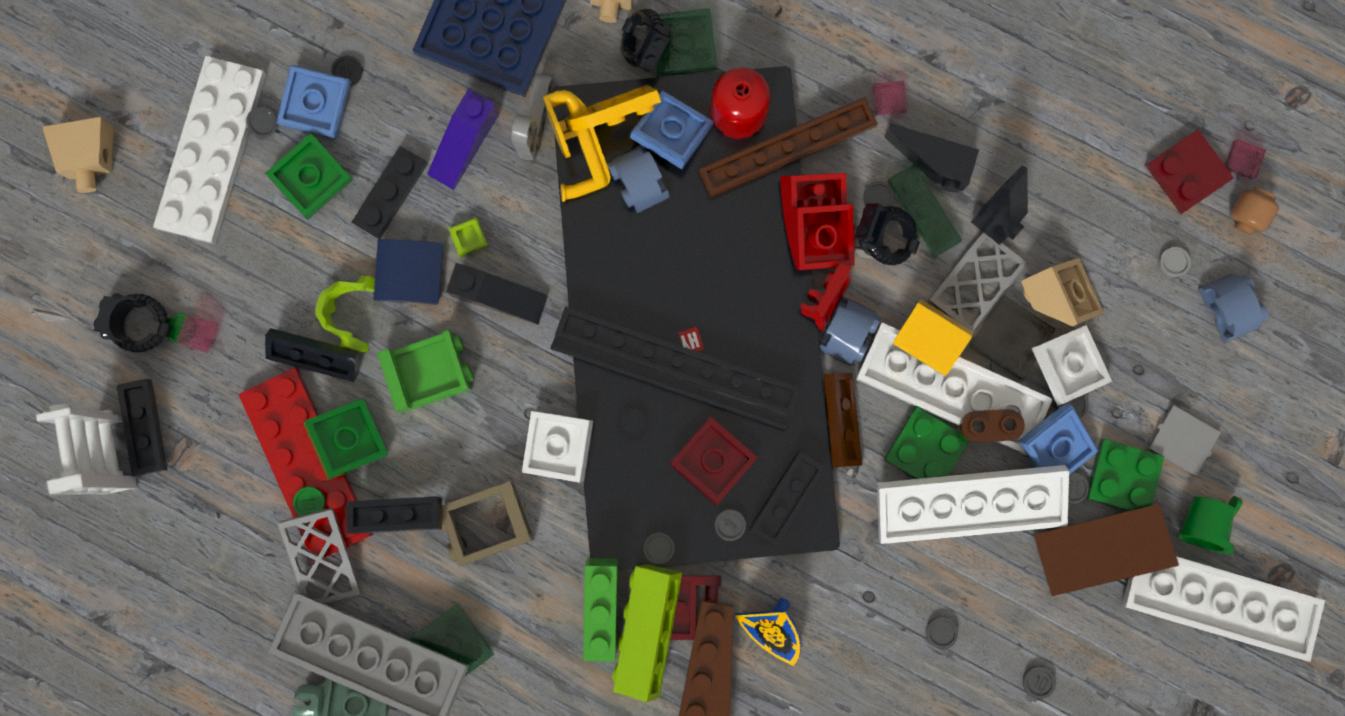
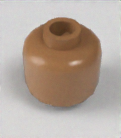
(1254, 210)

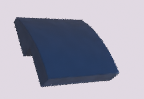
(407, 271)

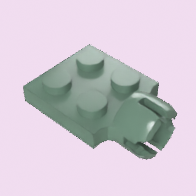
(336, 700)

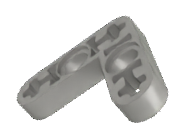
(529, 129)

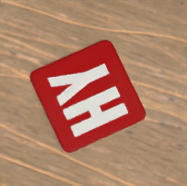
(691, 339)

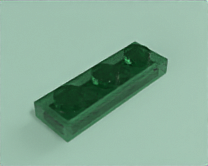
(924, 210)

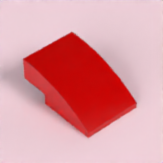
(818, 220)

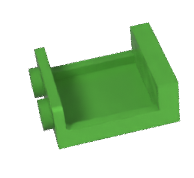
(426, 371)

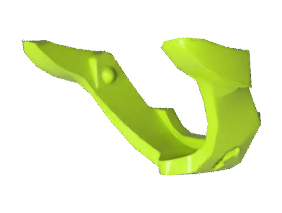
(326, 306)

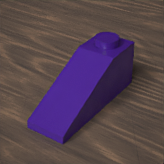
(463, 138)

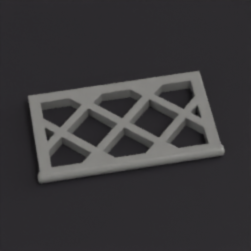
(972, 257)
(334, 538)

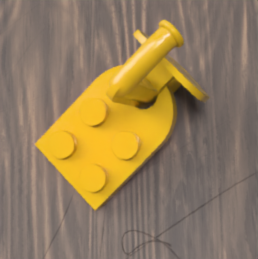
(582, 123)

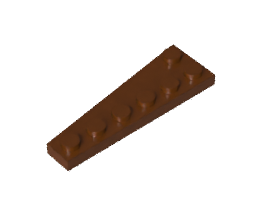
(709, 668)

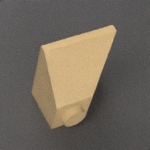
(1063, 293)

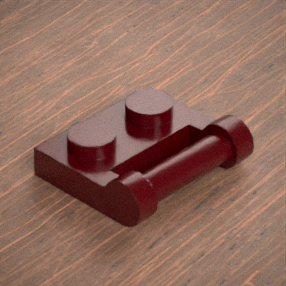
(685, 614)

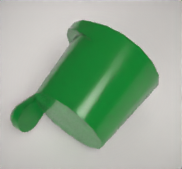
(1210, 524)

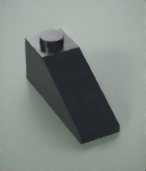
(937, 158)
(1005, 209)
(496, 293)

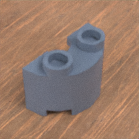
(640, 178)
(1234, 306)
(848, 331)

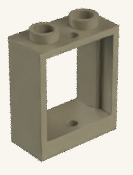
(515, 512)

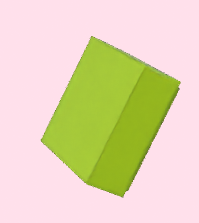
(468, 237)

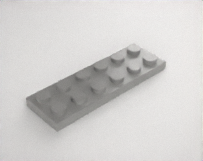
(368, 658)

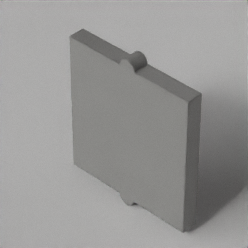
(1184, 440)

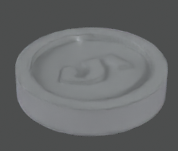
(1174, 262)

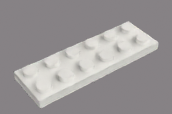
(209, 150)
(950, 396)
(973, 504)
(1229, 606)

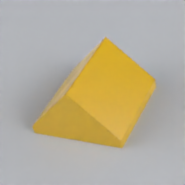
(933, 337)

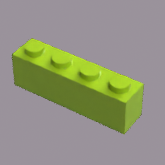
(646, 632)

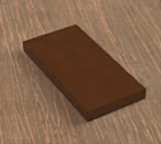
(1105, 550)

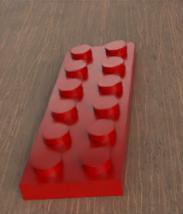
(277, 416)

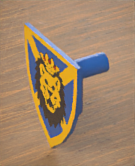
(774, 631)

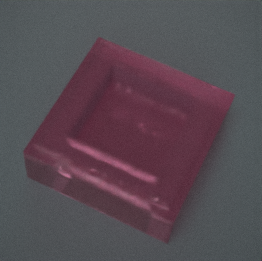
(889, 98)
(1245, 159)
(197, 333)

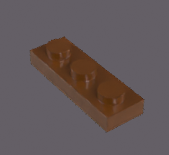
(842, 420)

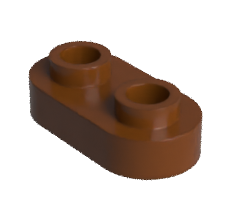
(992, 425)

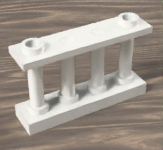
(96, 462)

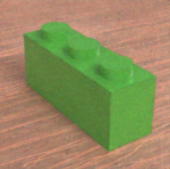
(600, 609)

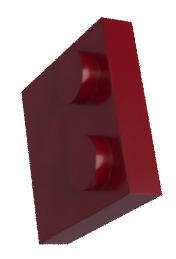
(1189, 171)
(713, 461)

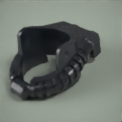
(653, 43)
(871, 232)
(112, 316)

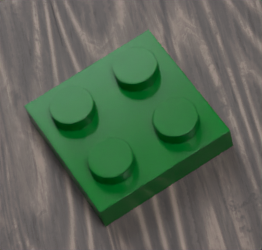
(309, 176)
(345, 438)
(926, 447)
(1124, 476)

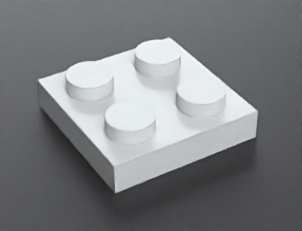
(1071, 365)
(557, 446)

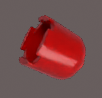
(734, 111)

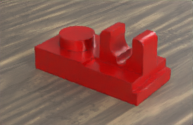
(835, 285)

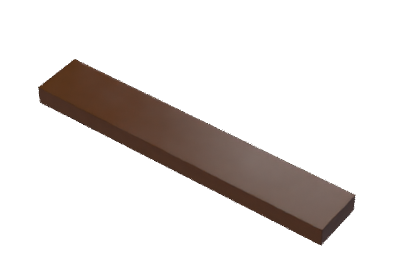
(787, 147)

